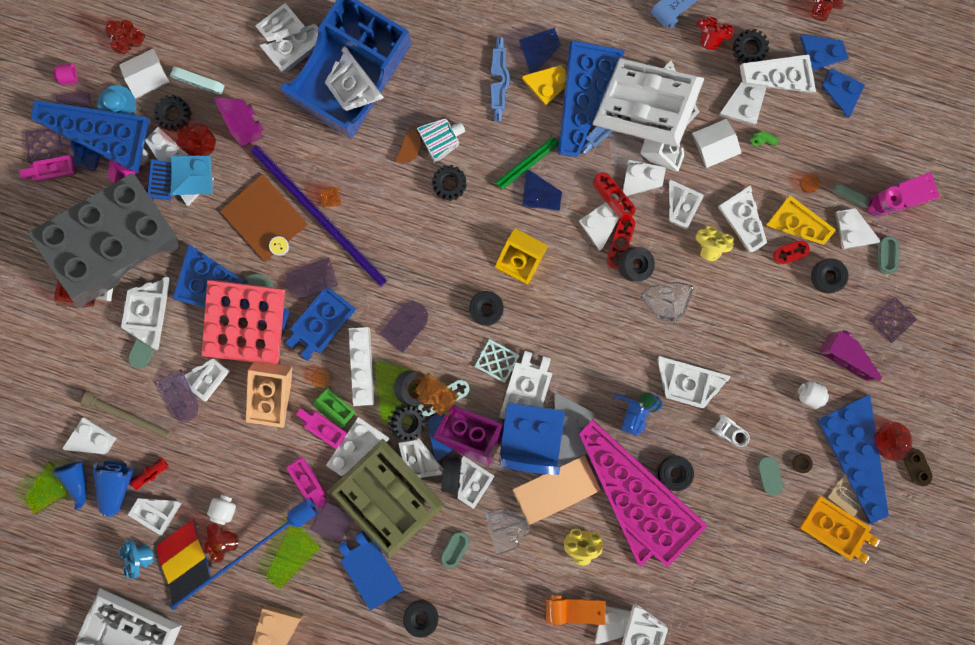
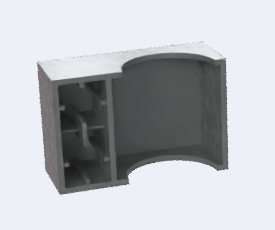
(103, 239)

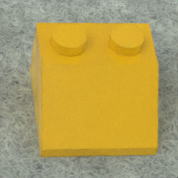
(521, 256)

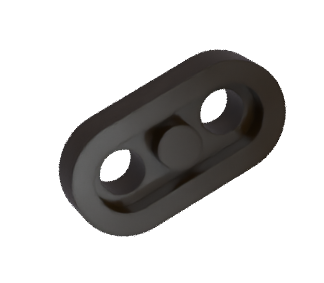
(915, 469)

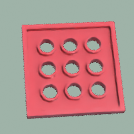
(254, 294)

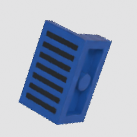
(159, 180)

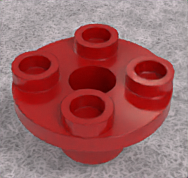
(713, 32)

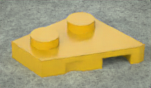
(546, 83)

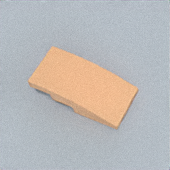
(556, 492)

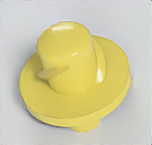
(713, 243)
(583, 546)

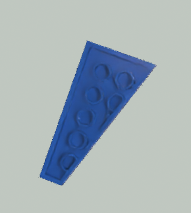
(586, 83)
(107, 133)
(193, 282)

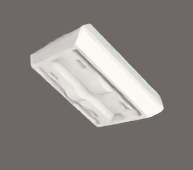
(648, 100)
(121, 628)

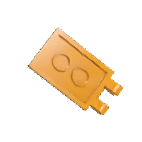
(838, 530)

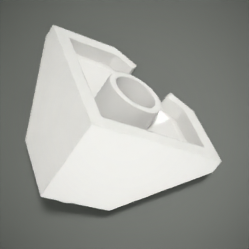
(663, 154)

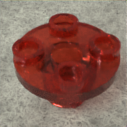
(822, 8)
(123, 36)
(196, 139)
(893, 441)
(219, 542)

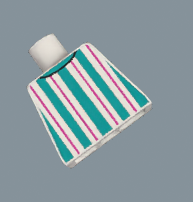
(440, 138)

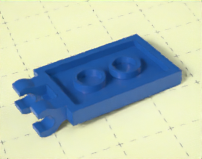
(320, 322)
(370, 571)

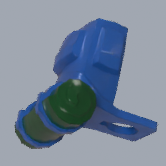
(638, 411)

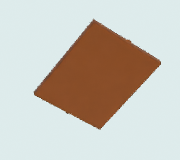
(261, 215)

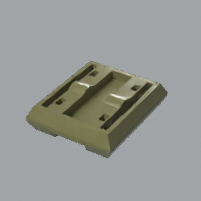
(385, 499)

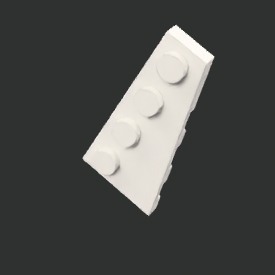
(782, 73)

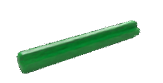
(526, 163)

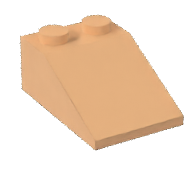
(268, 393)

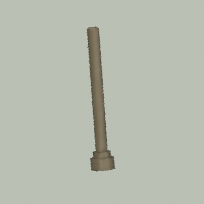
(90, 400)

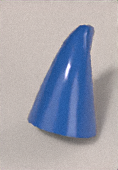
(74, 480)

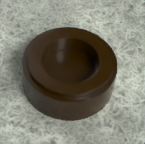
(802, 463)

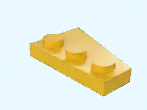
(801, 222)

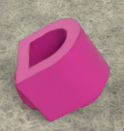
(66, 74)

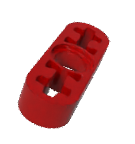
(612, 187)
(630, 230)

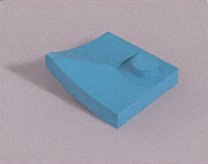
(191, 175)

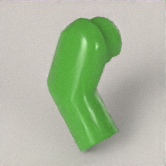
(763, 137)

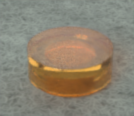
(809, 183)
(321, 378)

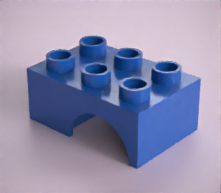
(374, 43)

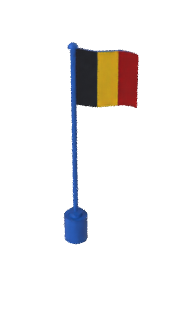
(186, 561)

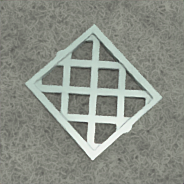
(483, 353)

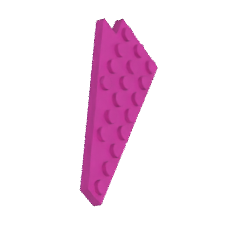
(646, 509)

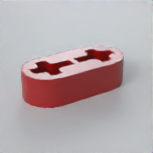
(792, 256)

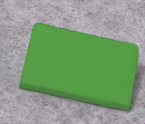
(333, 408)

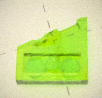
(45, 491)

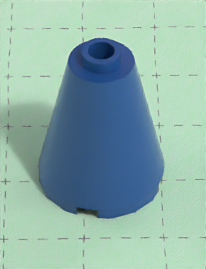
(111, 485)

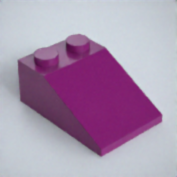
(240, 120)
(849, 354)
(470, 434)

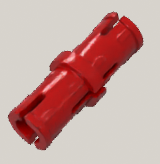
(149, 473)

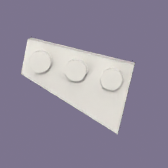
(744, 104)
(355, 445)

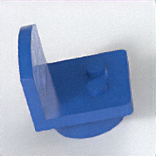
(532, 439)

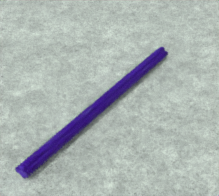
(290, 186)

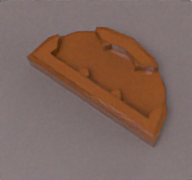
(410, 148)

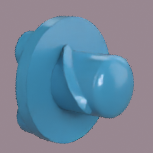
(117, 99)
(135, 558)

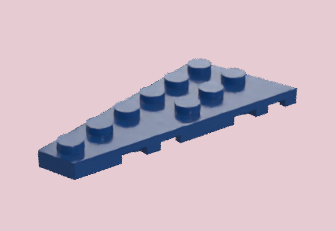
(851, 438)

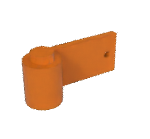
(579, 611)

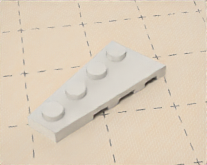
(163, 148)

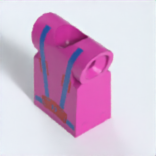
(904, 196)

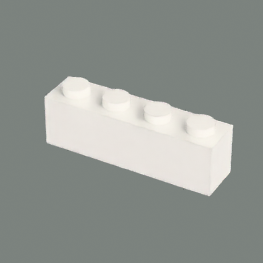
(361, 366)

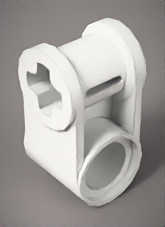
(729, 431)

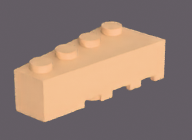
(276, 626)

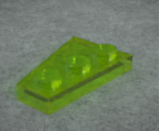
(386, 377)
(291, 556)

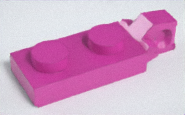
(50, 169)
(322, 427)
(307, 481)

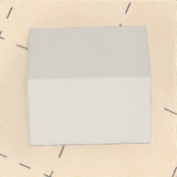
(144, 73)
(716, 143)

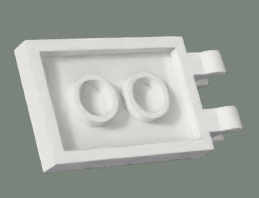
(527, 383)

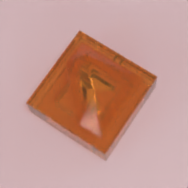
(330, 197)

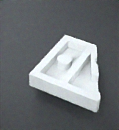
(682, 204)
(419, 458)
(473, 482)
(154, 513)

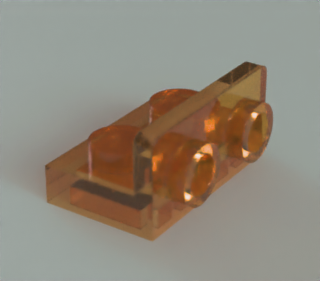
(437, 394)

